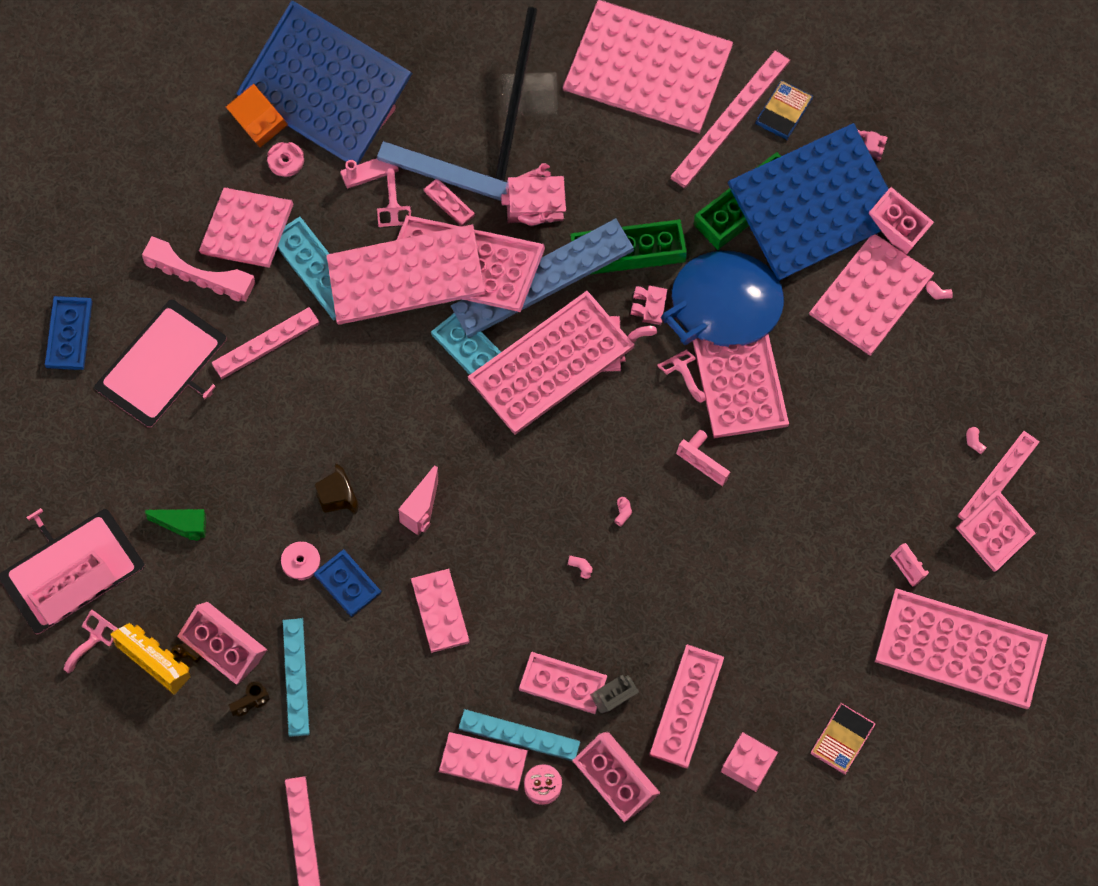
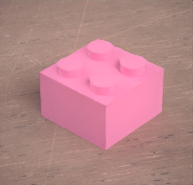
(749, 762)

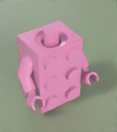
(535, 198)

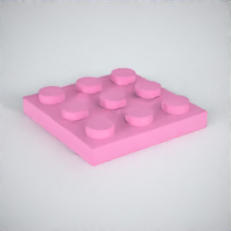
(995, 530)

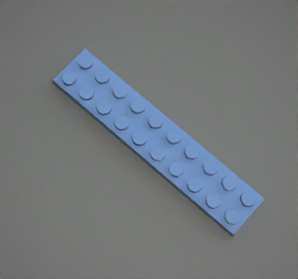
(553, 274)

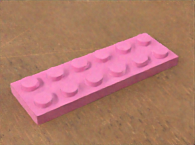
(686, 706)

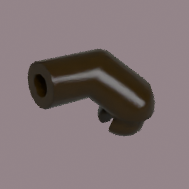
(184, 650)

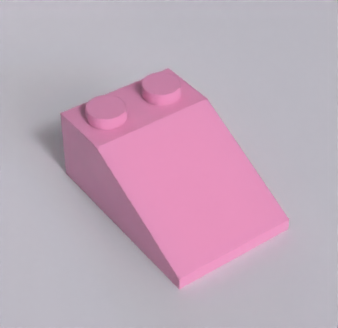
(900, 220)
(418, 507)

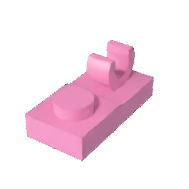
(909, 565)

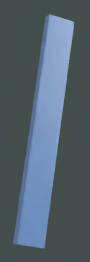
(441, 170)

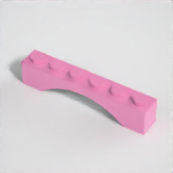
(232, 283)

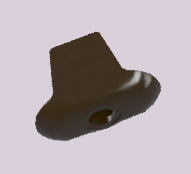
(336, 492)

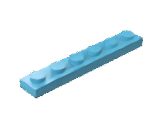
(296, 677)
(519, 735)

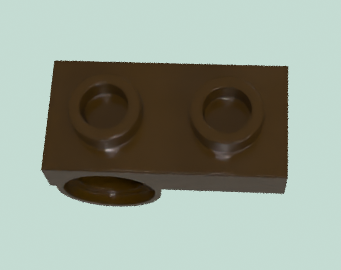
(243, 705)

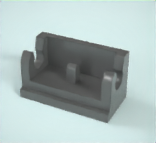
(614, 693)

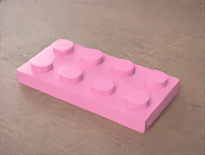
(440, 610)
(561, 682)
(483, 761)

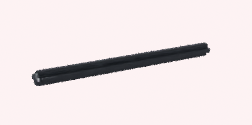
(516, 93)

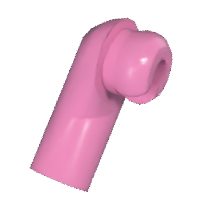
(936, 292)
(973, 440)
(624, 510)
(583, 565)

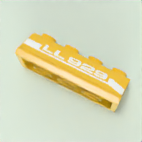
(150, 657)

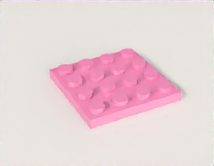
(246, 227)

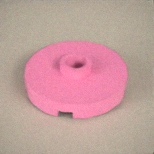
(285, 151)
(304, 569)

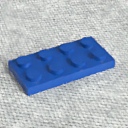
(68, 333)

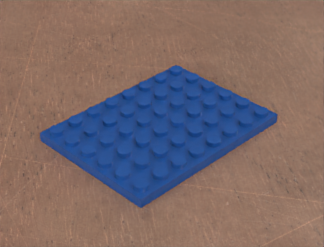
(326, 82)
(811, 201)

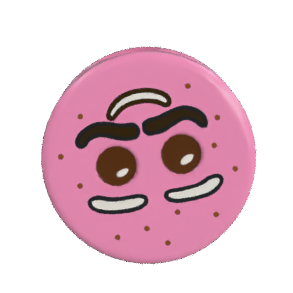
(542, 784)

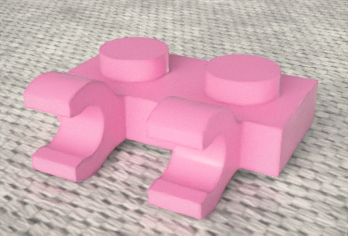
(654, 306)

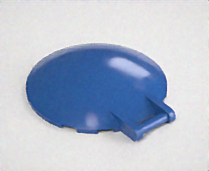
(725, 299)

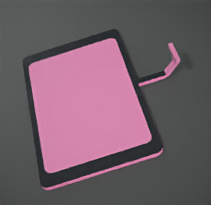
(161, 363)
(97, 534)

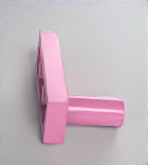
(364, 172)
(690, 453)

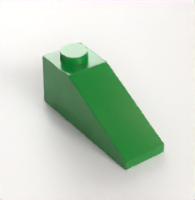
(185, 522)

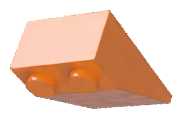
(256, 115)

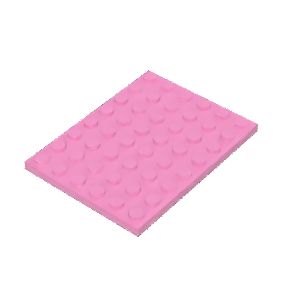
(648, 66)

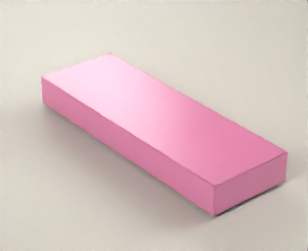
(449, 202)

